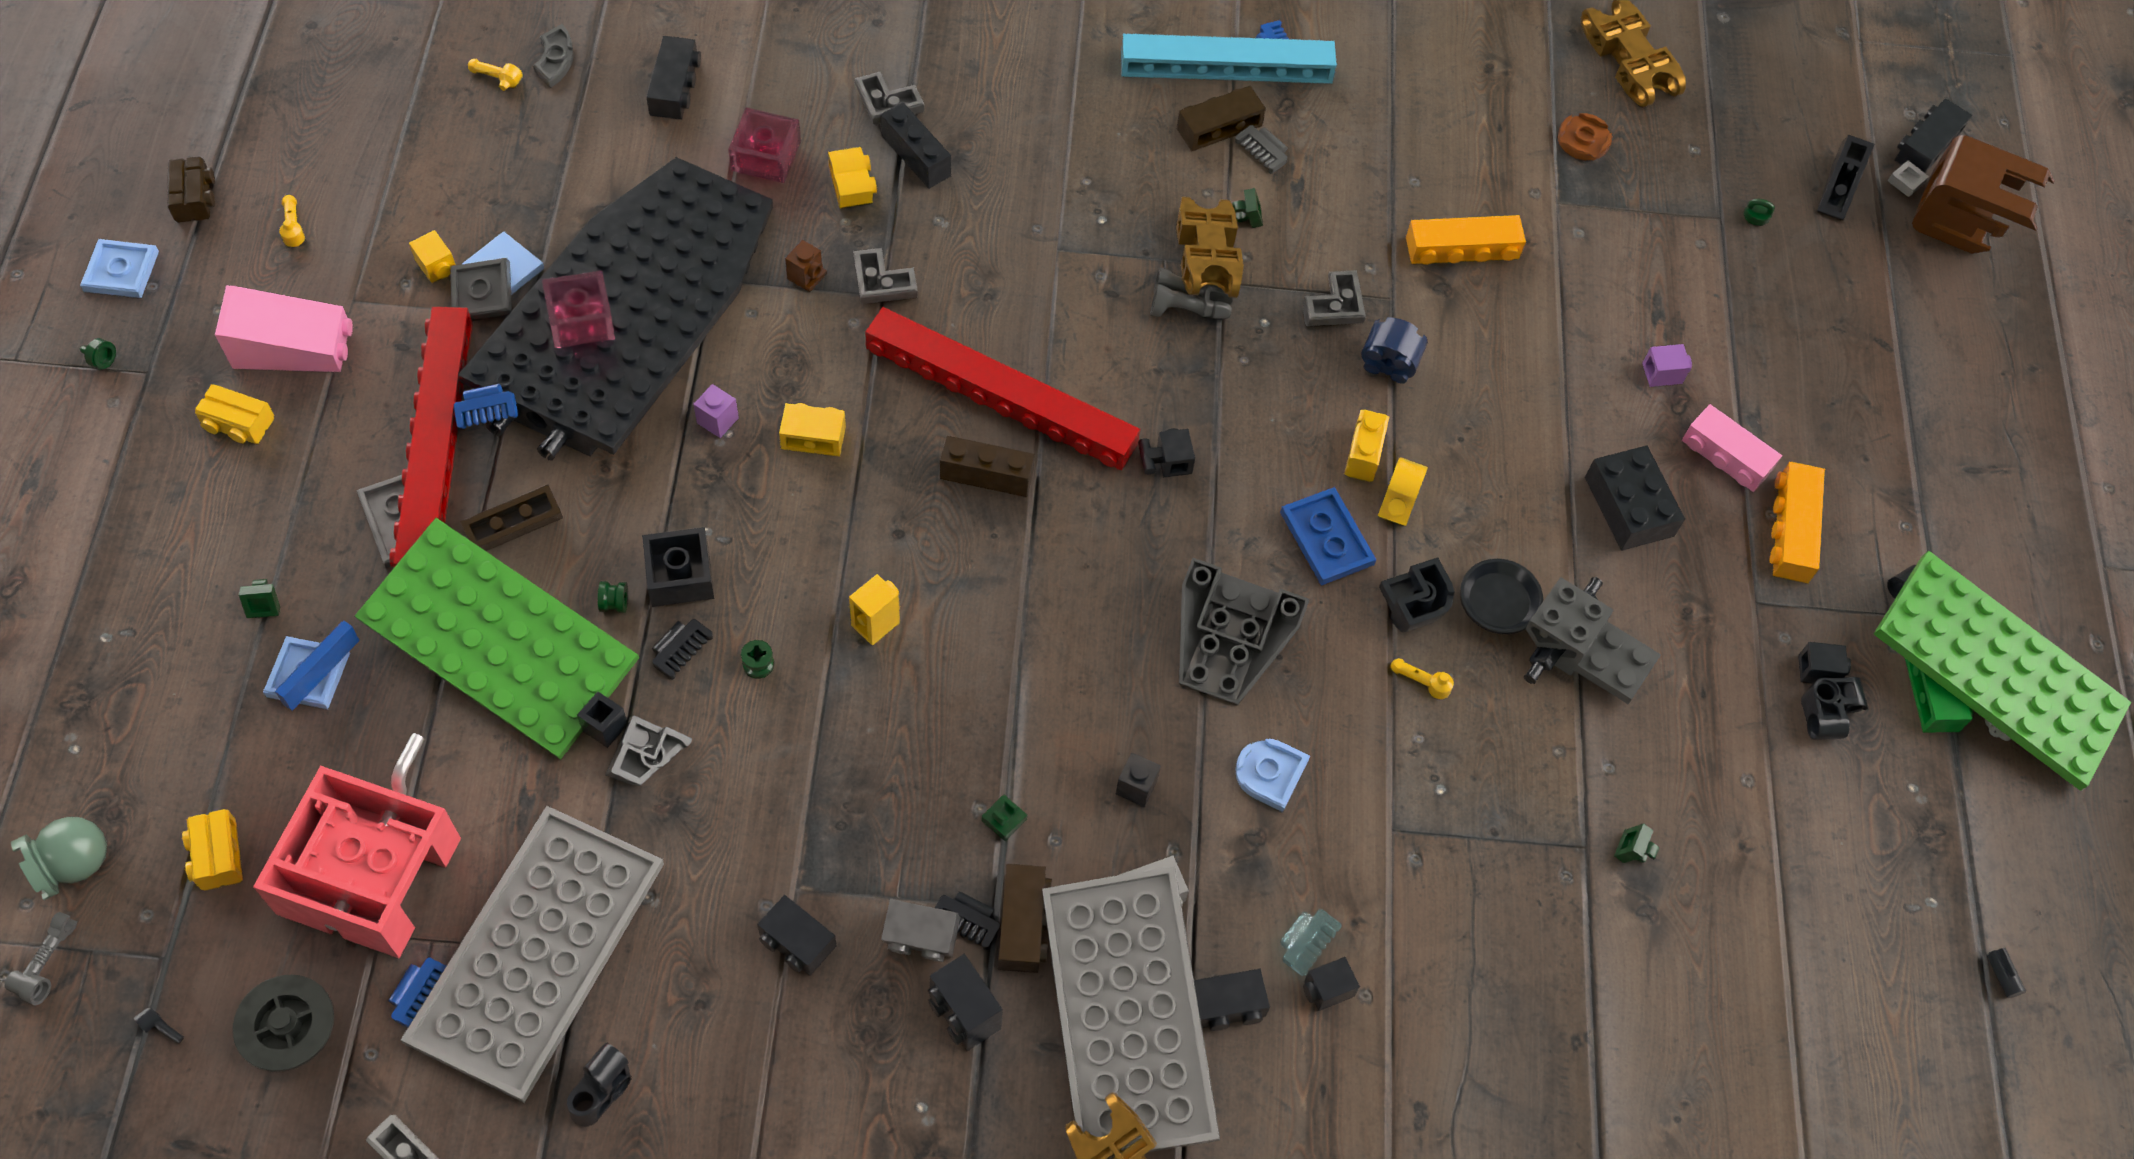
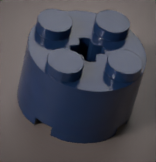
(1393, 349)

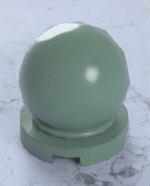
(63, 853)

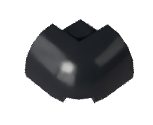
(1419, 595)

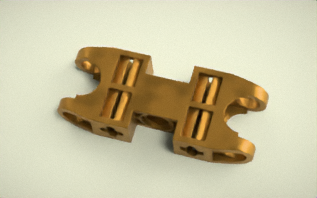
(1640, 65)
(1209, 247)
(1125, 1128)

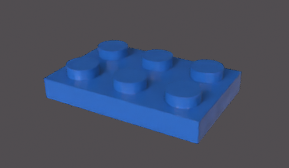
(1328, 536)

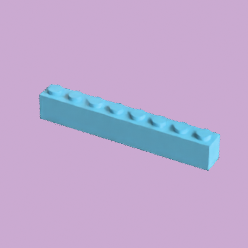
(1228, 58)

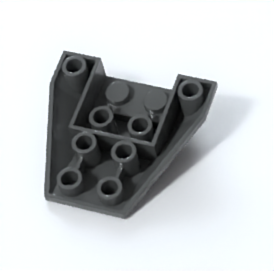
(1232, 630)

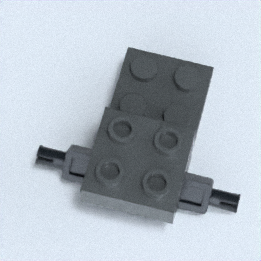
(1576, 636)

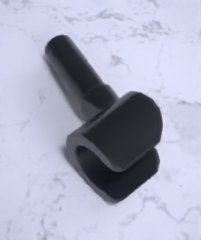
(149, 1019)

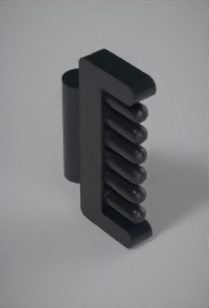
(675, 641)
(974, 914)

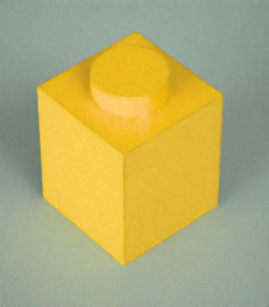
(432, 256)

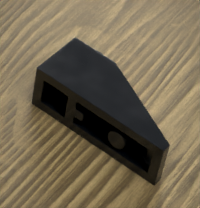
(1845, 176)

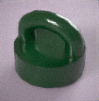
(1759, 211)
(99, 353)

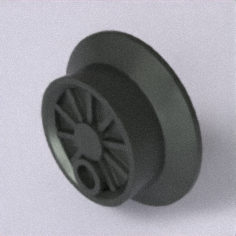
(283, 1023)

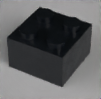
(678, 567)
(964, 1002)

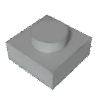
(1908, 178)

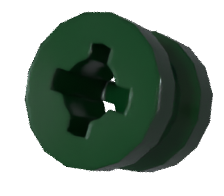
(613, 597)
(759, 666)

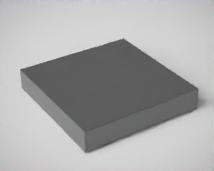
(482, 288)

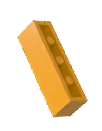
(1465, 239)
(1797, 522)

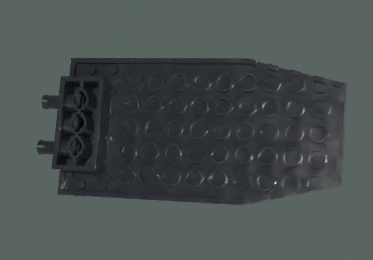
(669, 269)

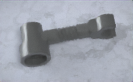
(29, 984)

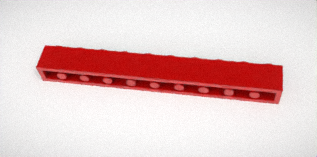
(1002, 388)
(433, 427)

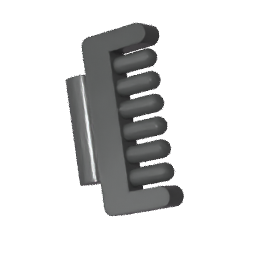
(1267, 144)

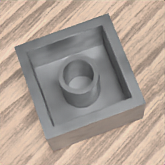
(920, 929)

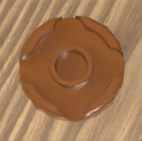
(1584, 137)

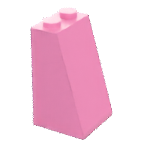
(281, 332)

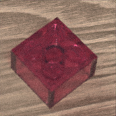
(764, 145)
(578, 309)

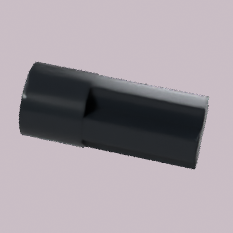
(2006, 973)

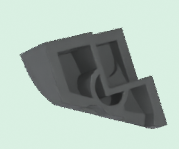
(644, 751)

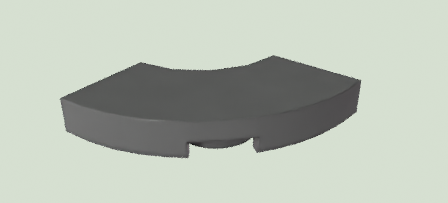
(556, 56)

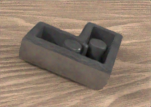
(879, 99)
(882, 285)
(1340, 307)

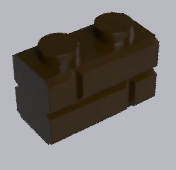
(189, 189)

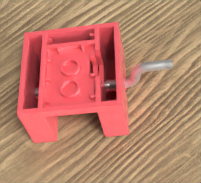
(355, 856)

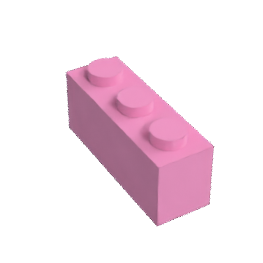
(1731, 448)

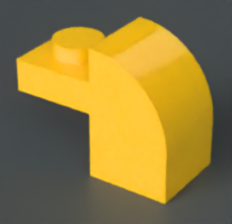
(1402, 491)

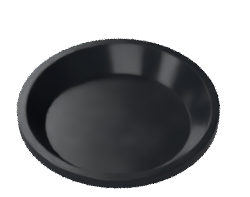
(1500, 595)

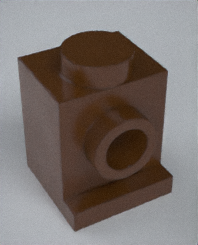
(805, 266)

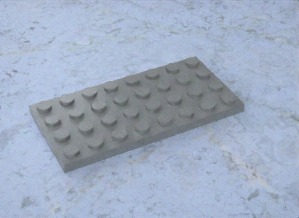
(533, 954)
(1130, 1006)

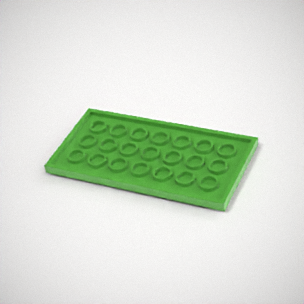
(496, 636)
(2003, 670)

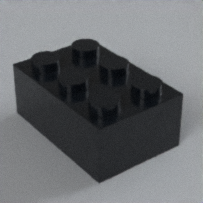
(1634, 498)

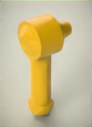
(508, 75)
(291, 230)
(1438, 685)

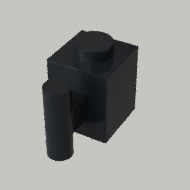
(1173, 453)

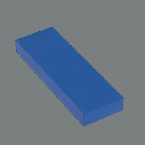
(317, 665)

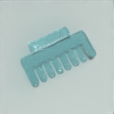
(1300, 936)

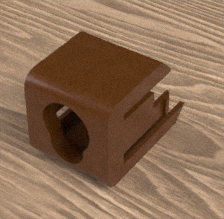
(1967, 193)

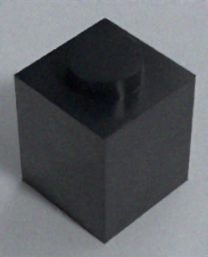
(1823, 661)
(602, 719)
(1138, 779)
(1330, 984)

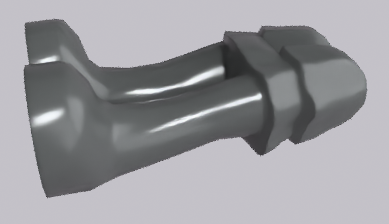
(1213, 302)

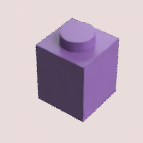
(1667, 365)
(716, 411)

